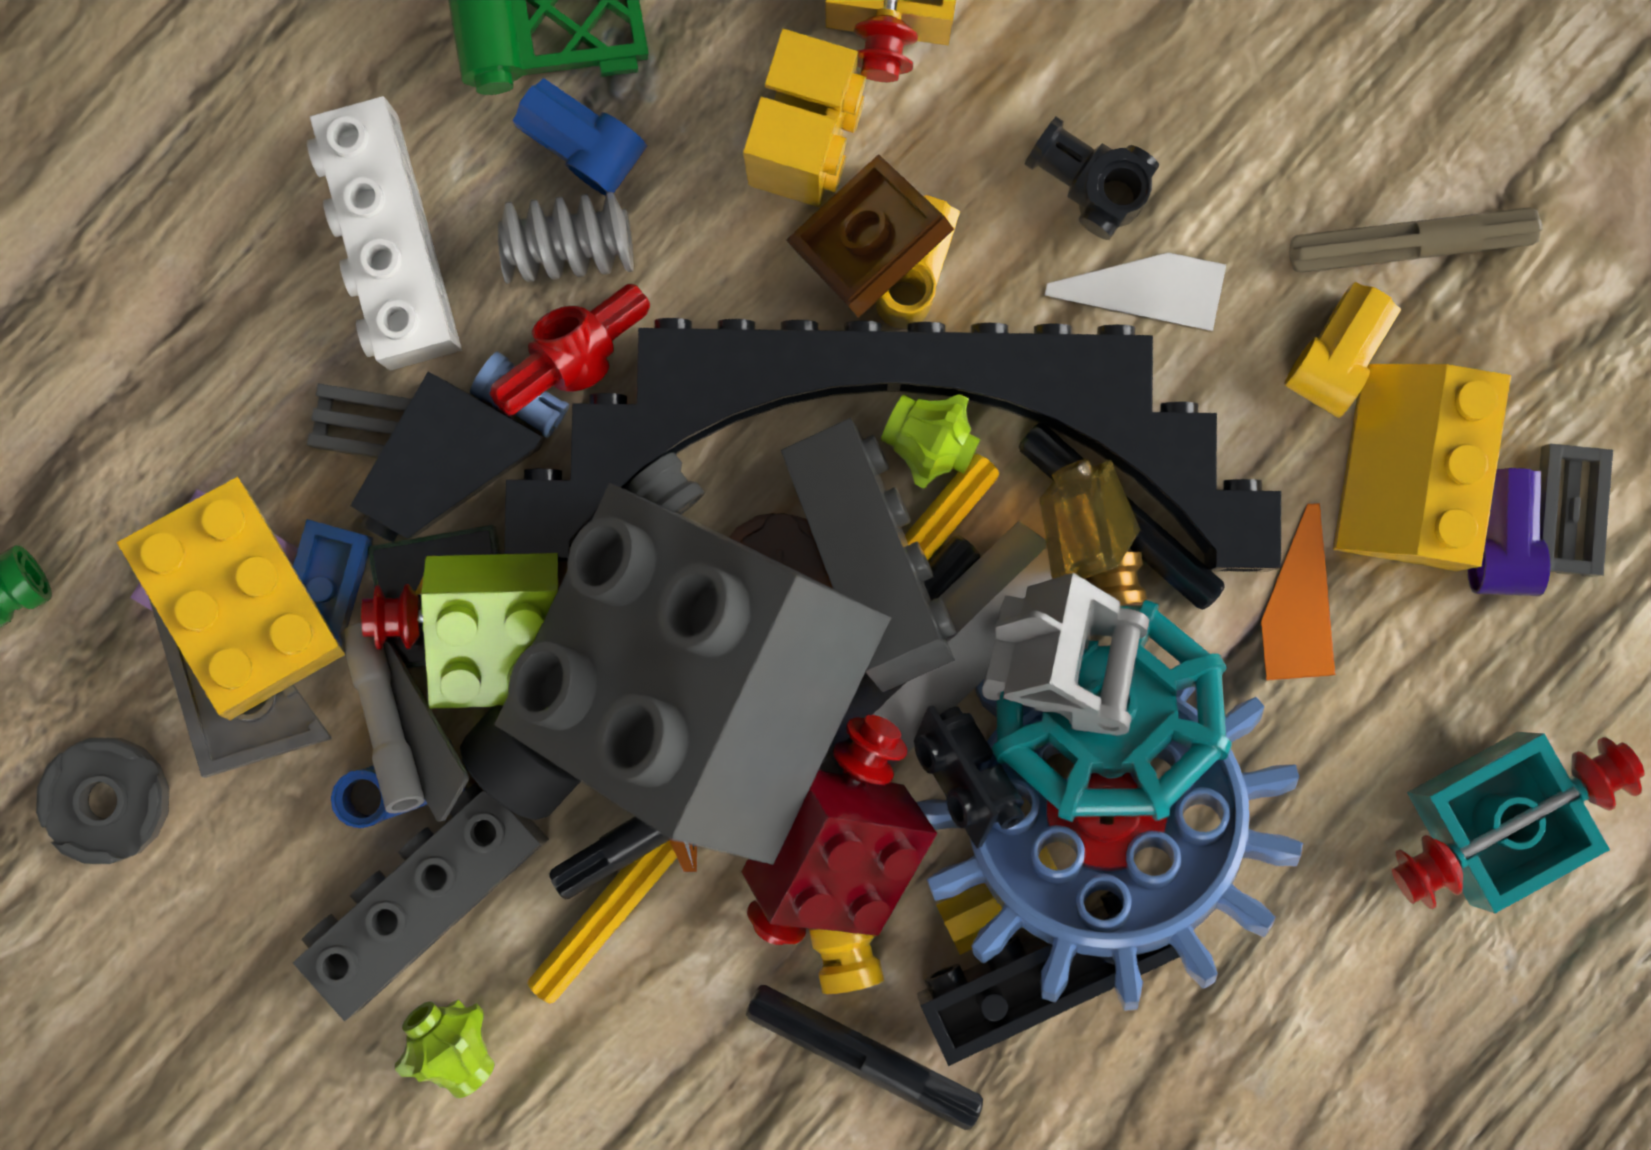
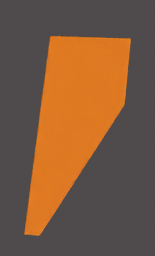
(1298, 612)

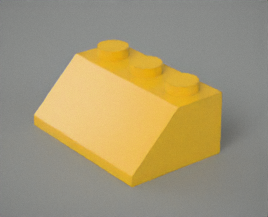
(1422, 464)

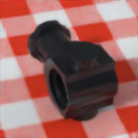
(1088, 170)

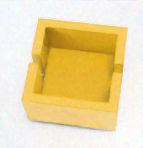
(798, 137)

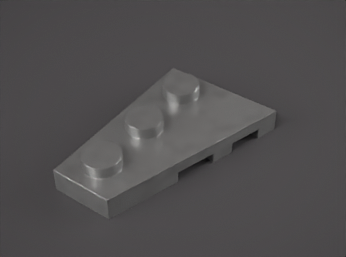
(262, 732)

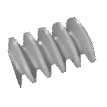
(564, 238)

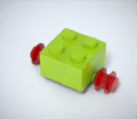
(474, 620)

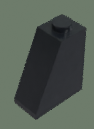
(439, 459)

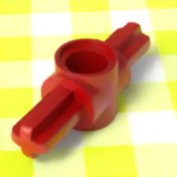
(570, 349)

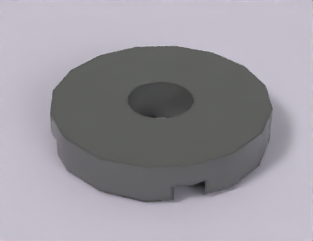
(140, 794)

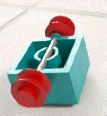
(1512, 820)

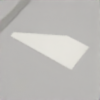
(1155, 287)

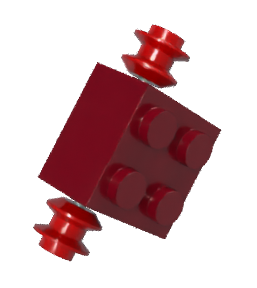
(847, 846)

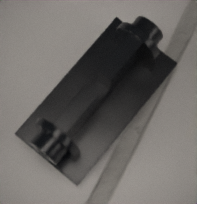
(950, 750)

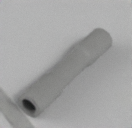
(391, 753)

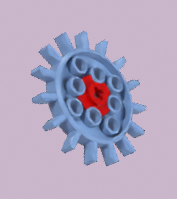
(1154, 907)

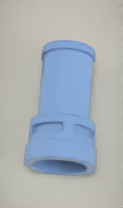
(540, 413)

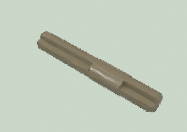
(1415, 240)

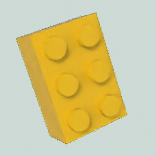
(231, 599)

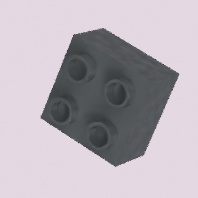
(689, 677)

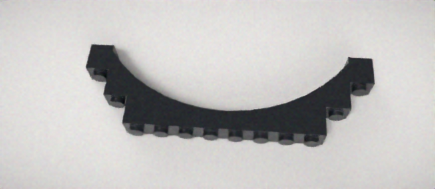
(1074, 383)

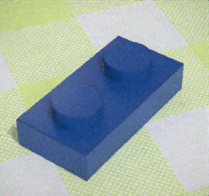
(332, 569)

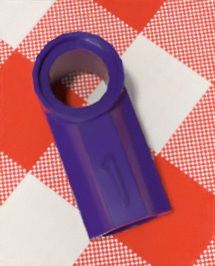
(1513, 554)

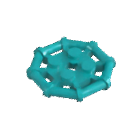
(1151, 729)

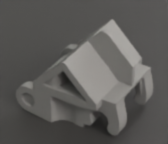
(1043, 646)

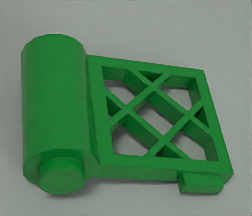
(498, 46)

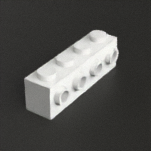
(384, 234)

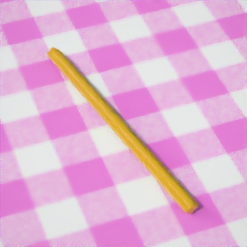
(640, 876)

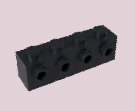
(1005, 993)

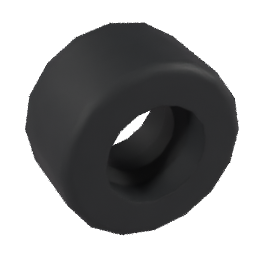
(512, 771)

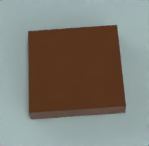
(869, 235)

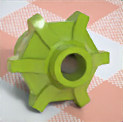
(931, 436)
(446, 1047)

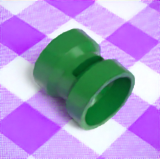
(21, 583)

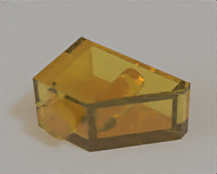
(1086, 520)

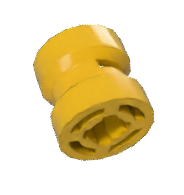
(846, 961)

